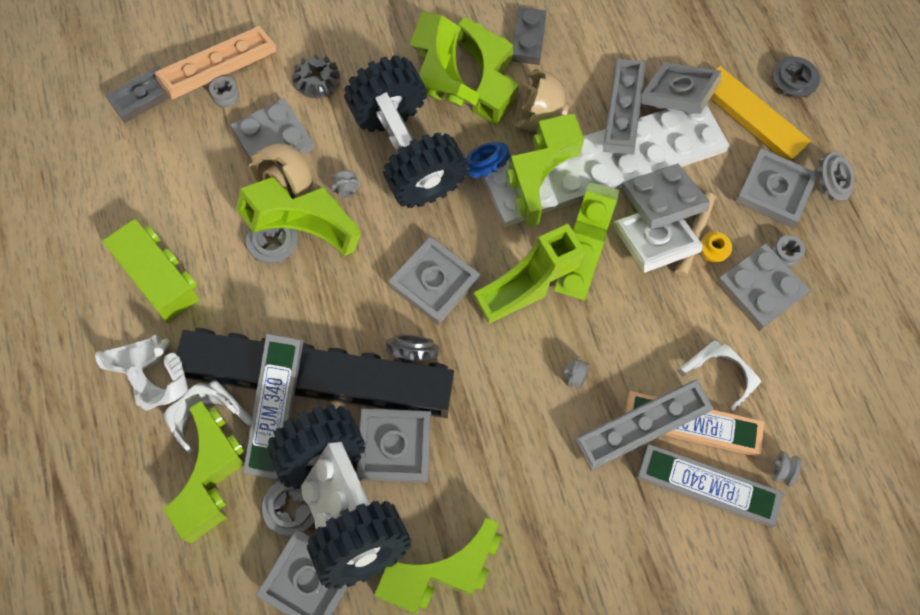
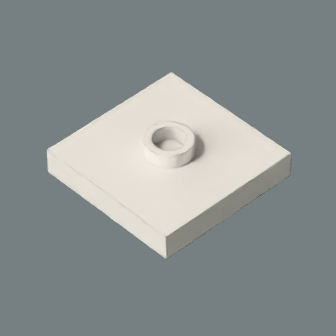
(657, 246)

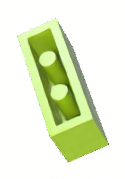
(152, 269)

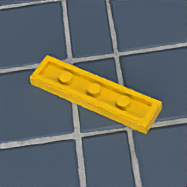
(759, 117)

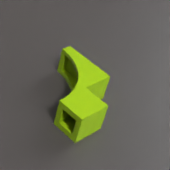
(436, 42)
(493, 57)
(554, 143)
(270, 206)
(591, 232)
(529, 280)
(198, 507)
(408, 584)

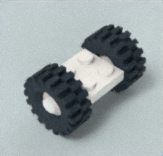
(382, 100)
(350, 534)

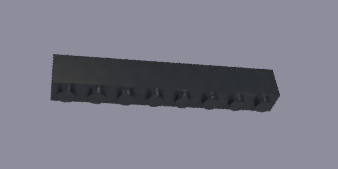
(321, 374)

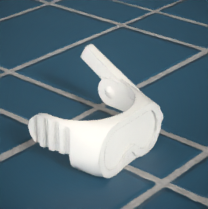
(717, 350)
(119, 358)
(146, 393)
(213, 393)

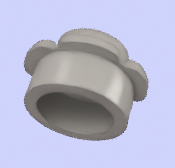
(345, 184)
(576, 372)

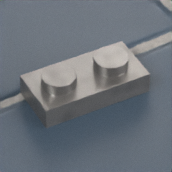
(529, 35)
(137, 96)

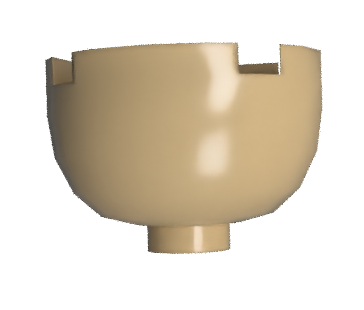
(540, 101)
(287, 166)

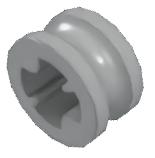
(228, 98)
(796, 246)
(786, 468)

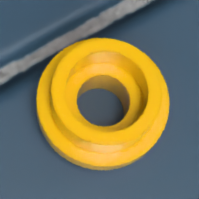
(713, 254)

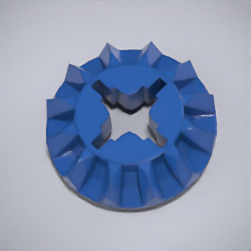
(487, 159)

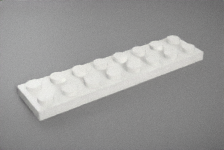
(660, 142)

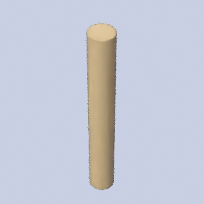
(698, 228)

